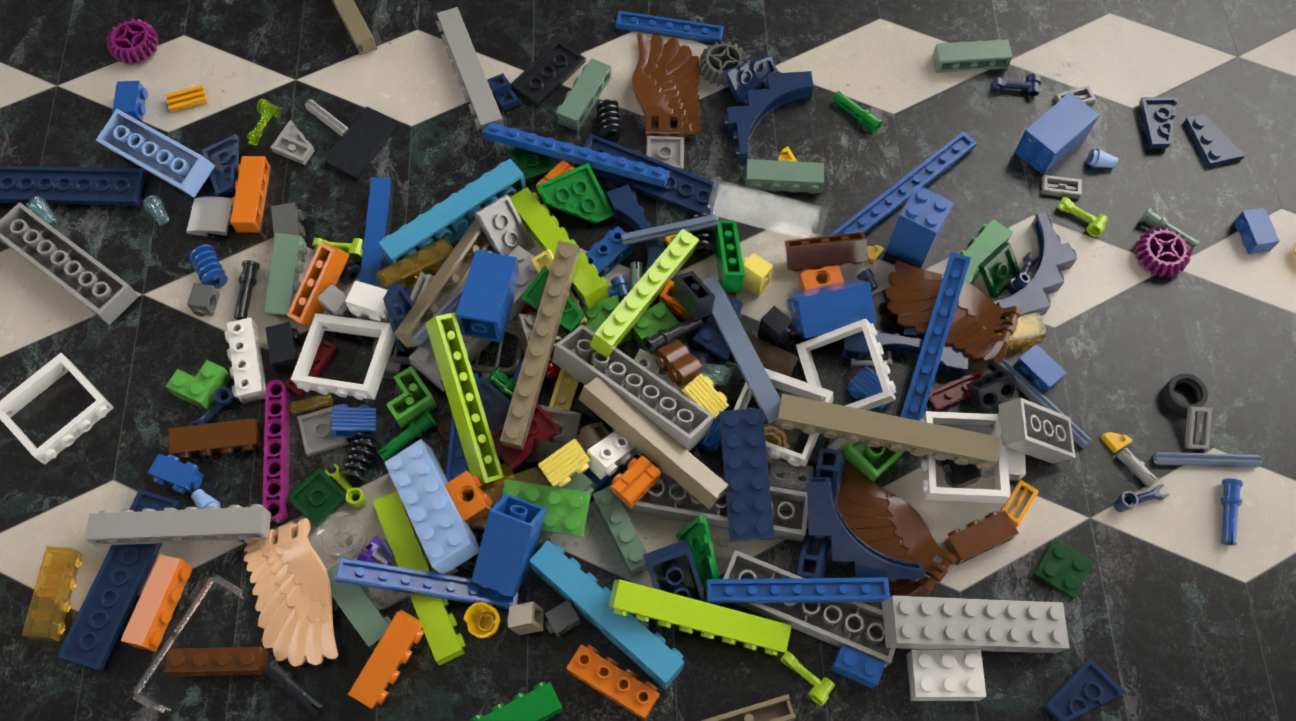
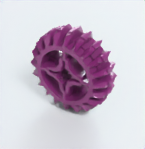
(132, 41)
(1169, 262)

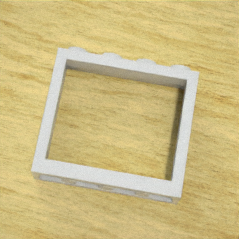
(350, 326)
(876, 350)
(36, 385)
(797, 388)
(1001, 473)

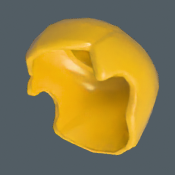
(482, 620)

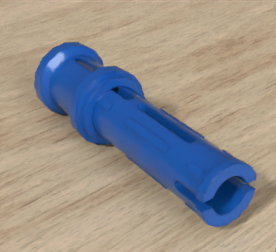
(1231, 501)

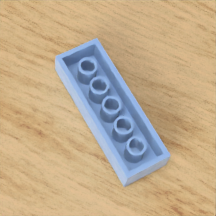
(155, 152)
(431, 510)

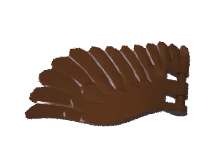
(667, 86)
(974, 319)
(892, 529)

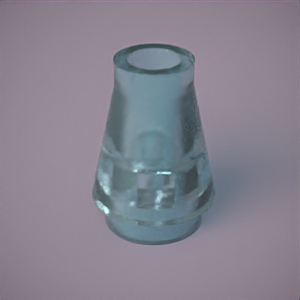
(41, 209)
(156, 209)
(717, 373)

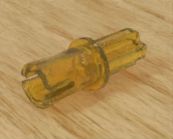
(312, 402)

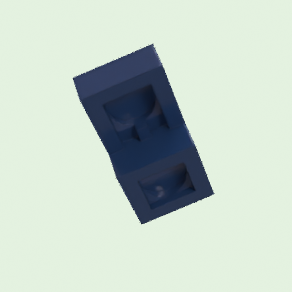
(503, 93)

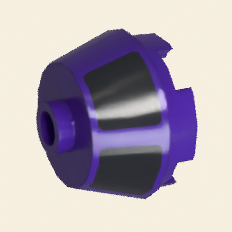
(376, 552)

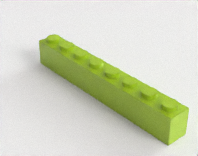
(547, 233)
(643, 293)
(464, 397)
(409, 554)
(699, 616)

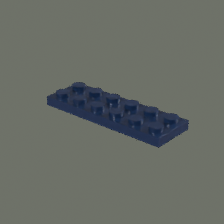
(746, 475)

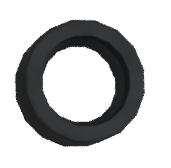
(1190, 381)

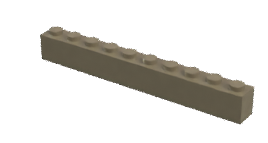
(540, 346)
(888, 431)

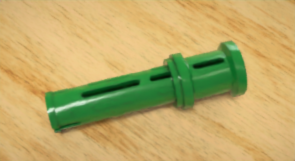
(863, 117)
(509, 383)
(414, 430)

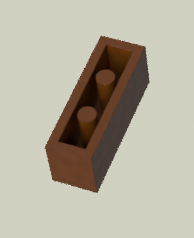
(980, 536)

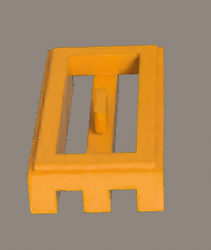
(186, 96)
(1027, 487)

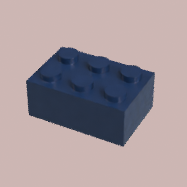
(674, 571)

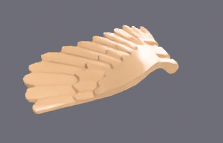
(292, 595)

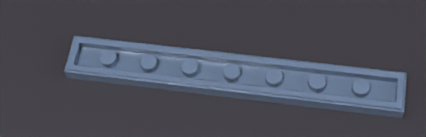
(743, 352)

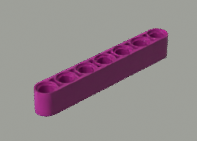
(271, 443)

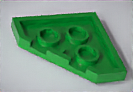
(577, 194)

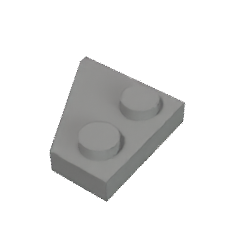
(293, 144)

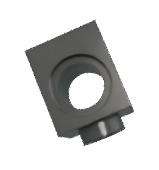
(203, 299)
(561, 619)

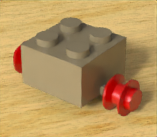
(524, 329)

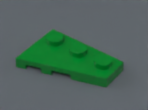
(532, 296)
(700, 543)

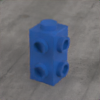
(172, 472)

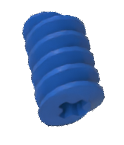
(208, 266)

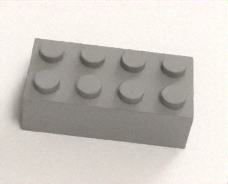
(1036, 431)

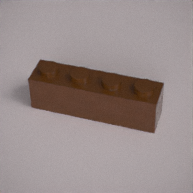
(826, 251)
(215, 437)
(216, 661)

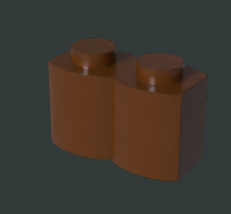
(678, 363)

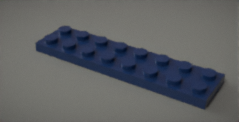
(72, 185)
(681, 190)
(113, 593)

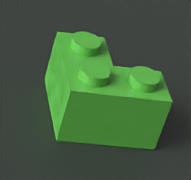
(202, 387)
(414, 399)

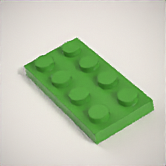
(565, 507)

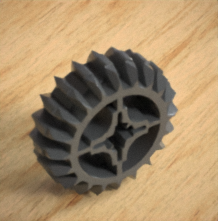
(713, 61)

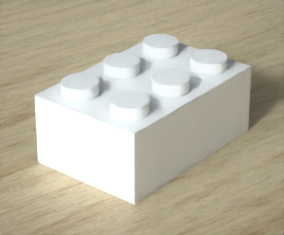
(946, 675)

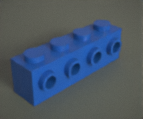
(608, 253)

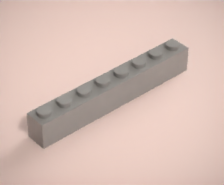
(469, 69)
(178, 525)

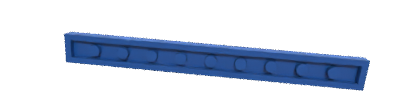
(576, 154)
(902, 190)
(935, 337)

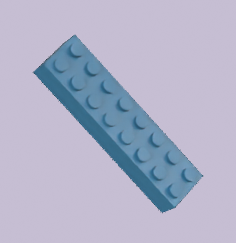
(454, 214)
(592, 603)

